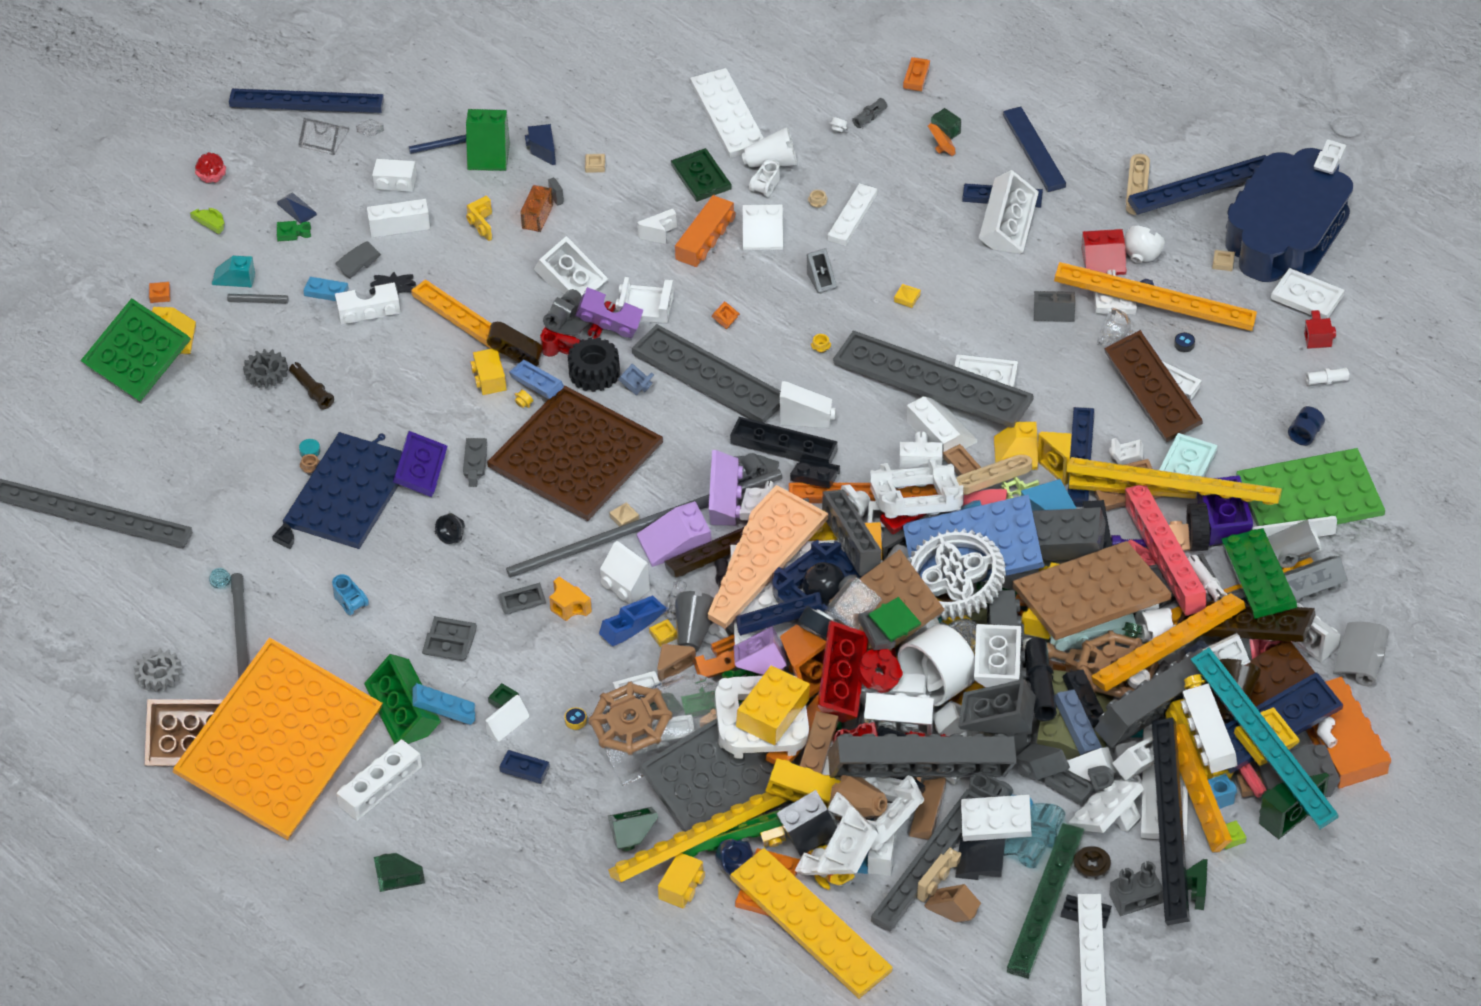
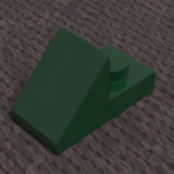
(1197, 883)

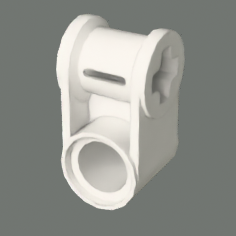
(766, 178)

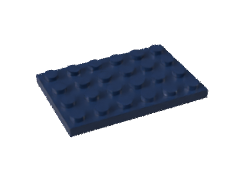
(346, 491)

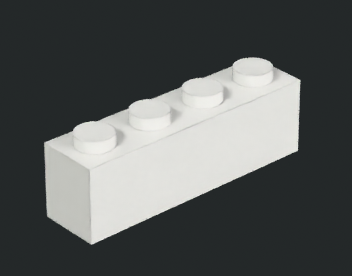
(1209, 728)

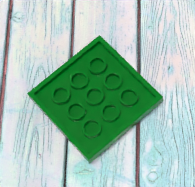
(135, 350)

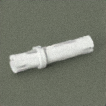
(1209, 582)

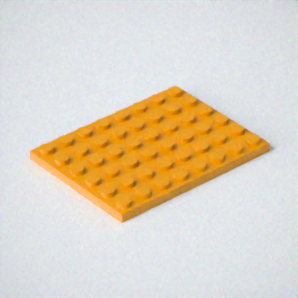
(277, 738)

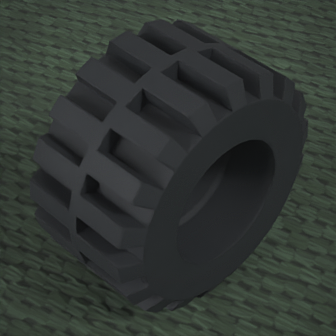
(593, 364)

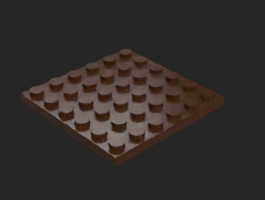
(575, 452)

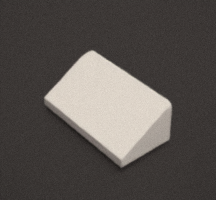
(506, 719)

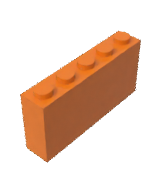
(1358, 750)

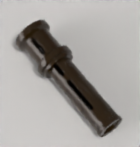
(315, 389)

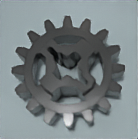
(265, 368)

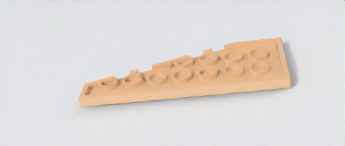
(769, 540)

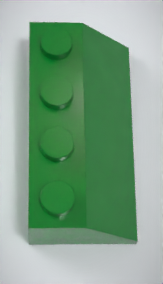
(393, 686)

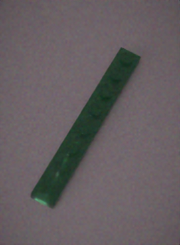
(1045, 901)

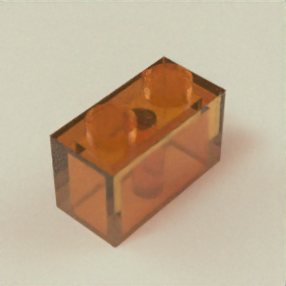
(536, 208)

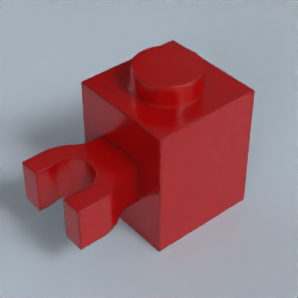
(1318, 331)

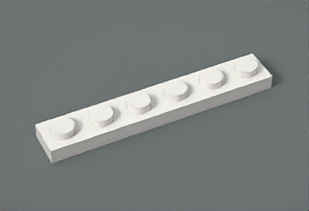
(1091, 950)

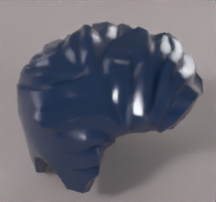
(732, 854)

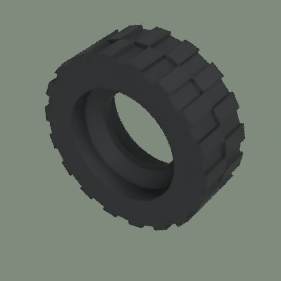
(1198, 525)

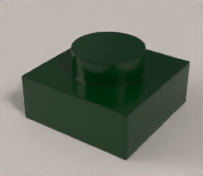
(501, 695)

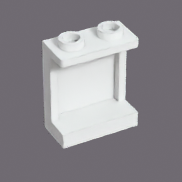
(653, 300)

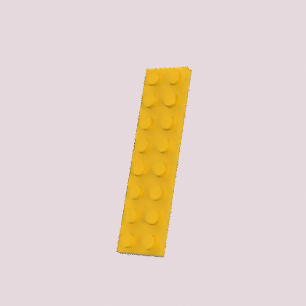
(811, 923)

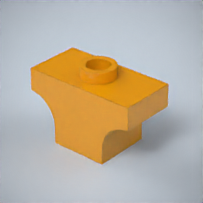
(568, 600)

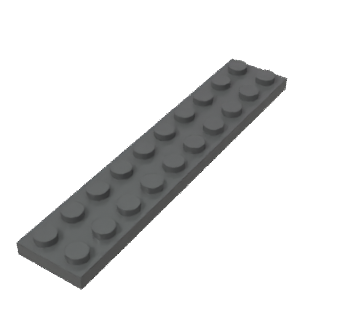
(933, 379)

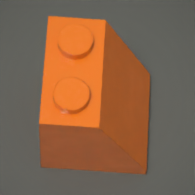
(805, 655)

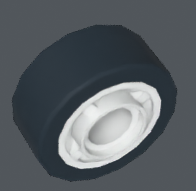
(815, 621)

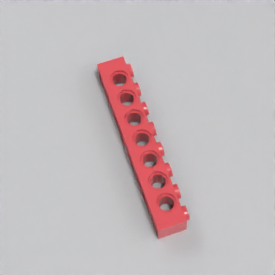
(1165, 549)

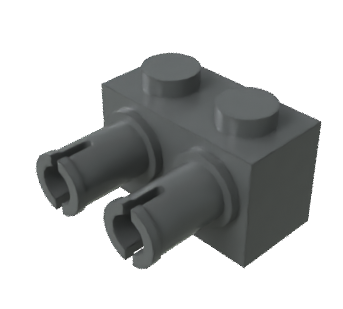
(1136, 891)

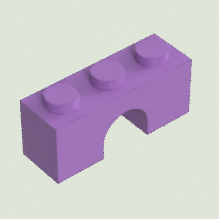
(593, 310)

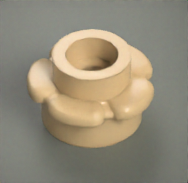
(817, 198)

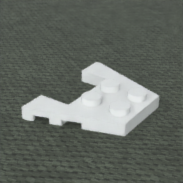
(847, 846)

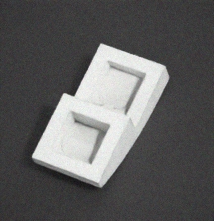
(1330, 157)

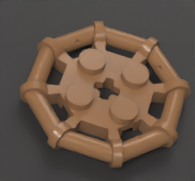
(1107, 656)
(633, 728)

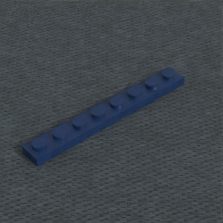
(306, 100)
(1194, 186)

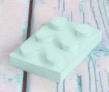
(1189, 456)

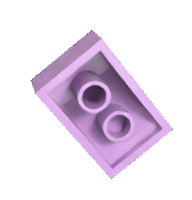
(674, 534)

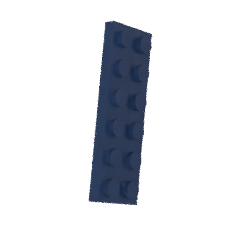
(1299, 706)

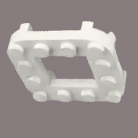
(885, 481)
(739, 741)
(905, 798)

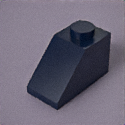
(541, 142)

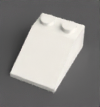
(569, 269)

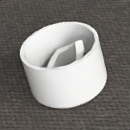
(941, 657)

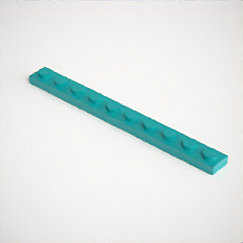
(1264, 738)

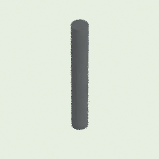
(257, 298)

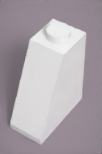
(804, 407)

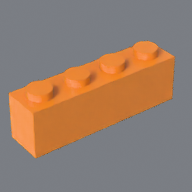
(705, 231)

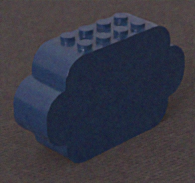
(1287, 215)

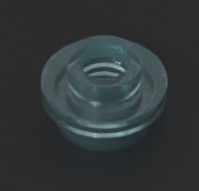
(219, 578)

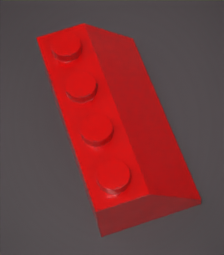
(839, 679)

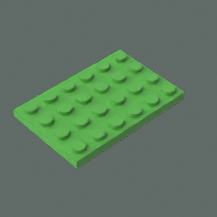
(1316, 488)

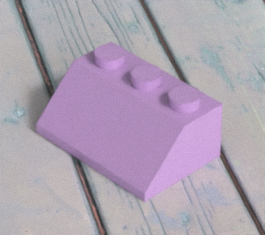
(724, 489)
(760, 652)

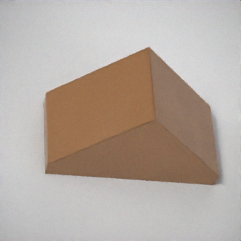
(674, 660)

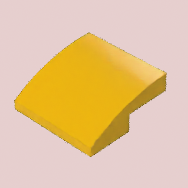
(1278, 725)

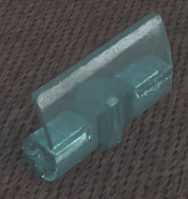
(1044, 826)

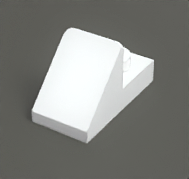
(655, 227)

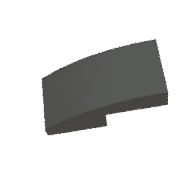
(358, 257)

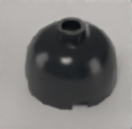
(824, 579)

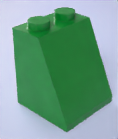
(487, 139)

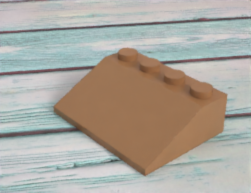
(173, 727)

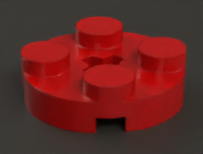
(884, 660)

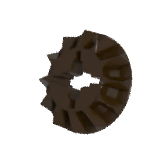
(1092, 854)

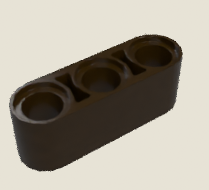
(514, 343)

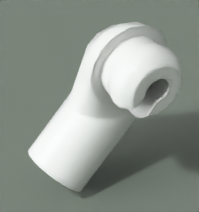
(1324, 730)

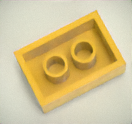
(772, 705)

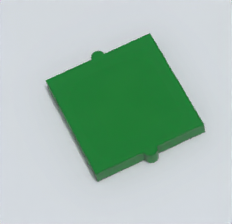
(894, 619)

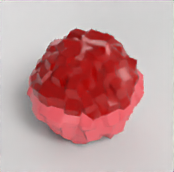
(210, 168)

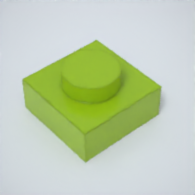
(1236, 833)

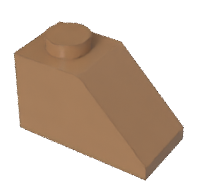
(954, 903)

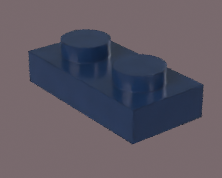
(524, 766)

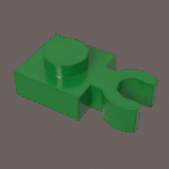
(290, 230)

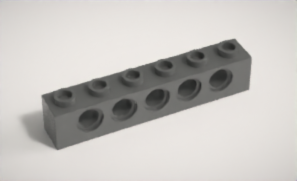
(851, 531)

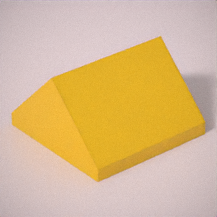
(1055, 453)

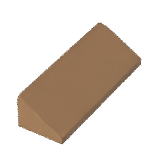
(927, 812)

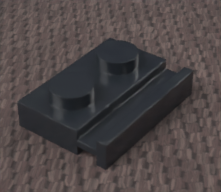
(815, 473)

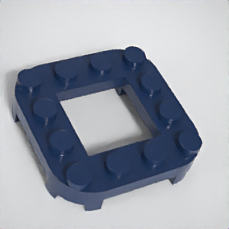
(786, 581)

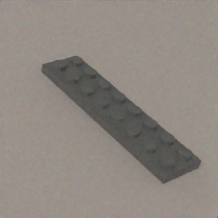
(708, 373)

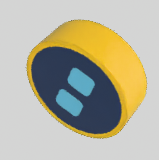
(575, 718)

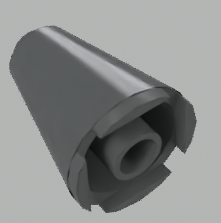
(692, 618)

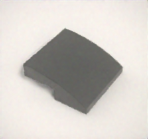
(449, 638)

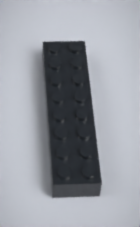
(782, 441)

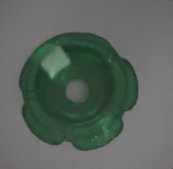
(1132, 630)

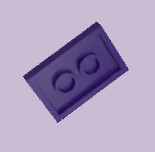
(420, 463)

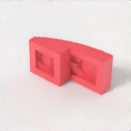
(986, 496)

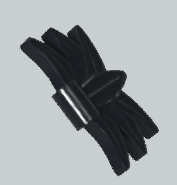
(402, 283)

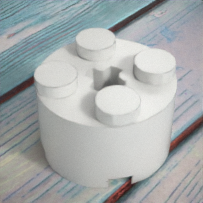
(1153, 622)

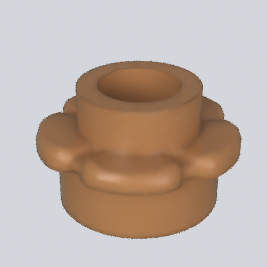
(309, 463)

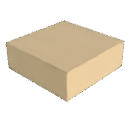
(594, 163)
(1223, 260)

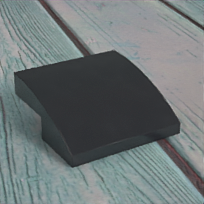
(980, 858)

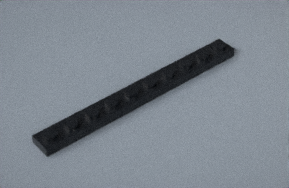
(1170, 822)

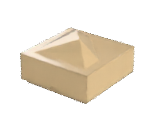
(624, 514)

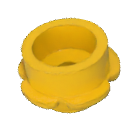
(820, 343)
(523, 399)
(1193, 681)

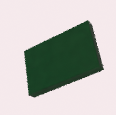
(701, 174)

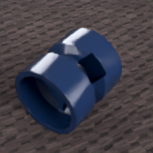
(1306, 425)

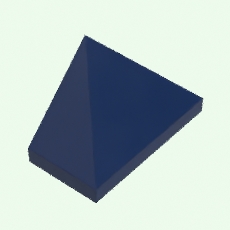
(296, 208)

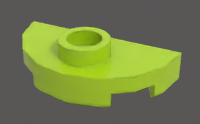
(210, 218)

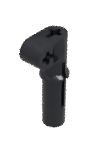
(1040, 677)

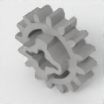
(158, 670)

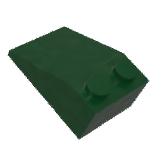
(1282, 811)

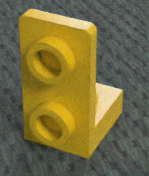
(477, 212)

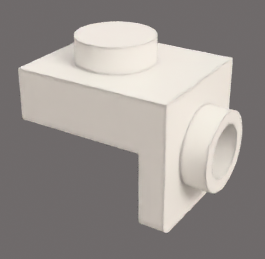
(1127, 452)

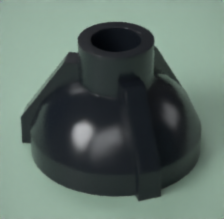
(449, 528)

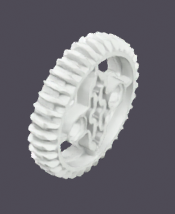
(975, 570)

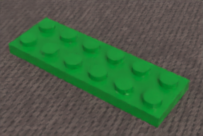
(1259, 573)

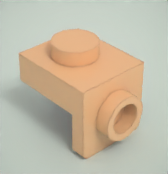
(1181, 533)

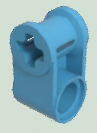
(348, 594)

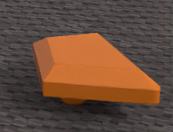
(943, 140)

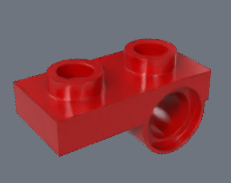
(556, 342)

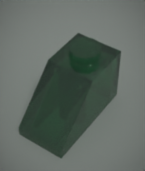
(397, 872)

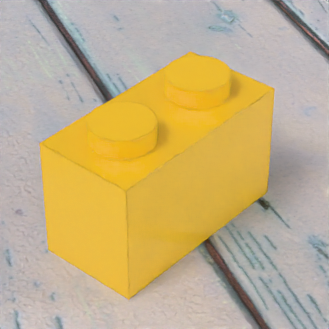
(489, 371)
(681, 880)

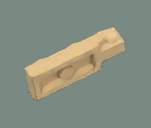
(937, 872)

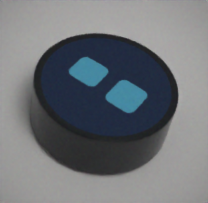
(1184, 342)

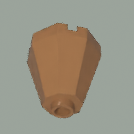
(862, 795)

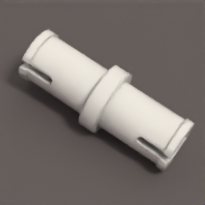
(1327, 376)

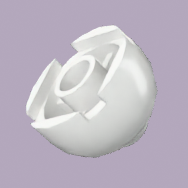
(1143, 245)

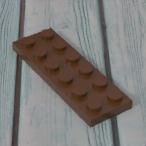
(1153, 386)

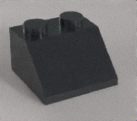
(807, 823)

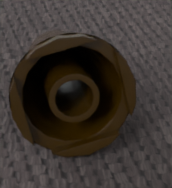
(1245, 677)

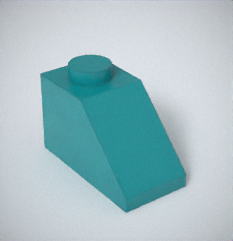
(235, 272)

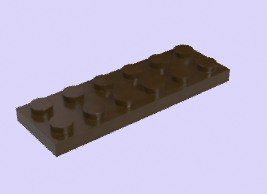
(1282, 626)

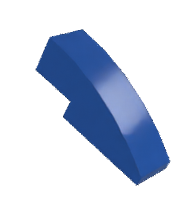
(631, 620)

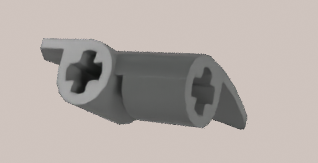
(756, 465)

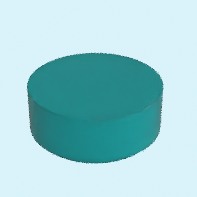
(309, 446)

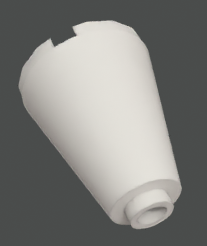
(775, 147)

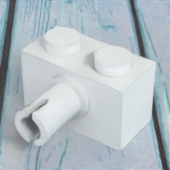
(919, 453)

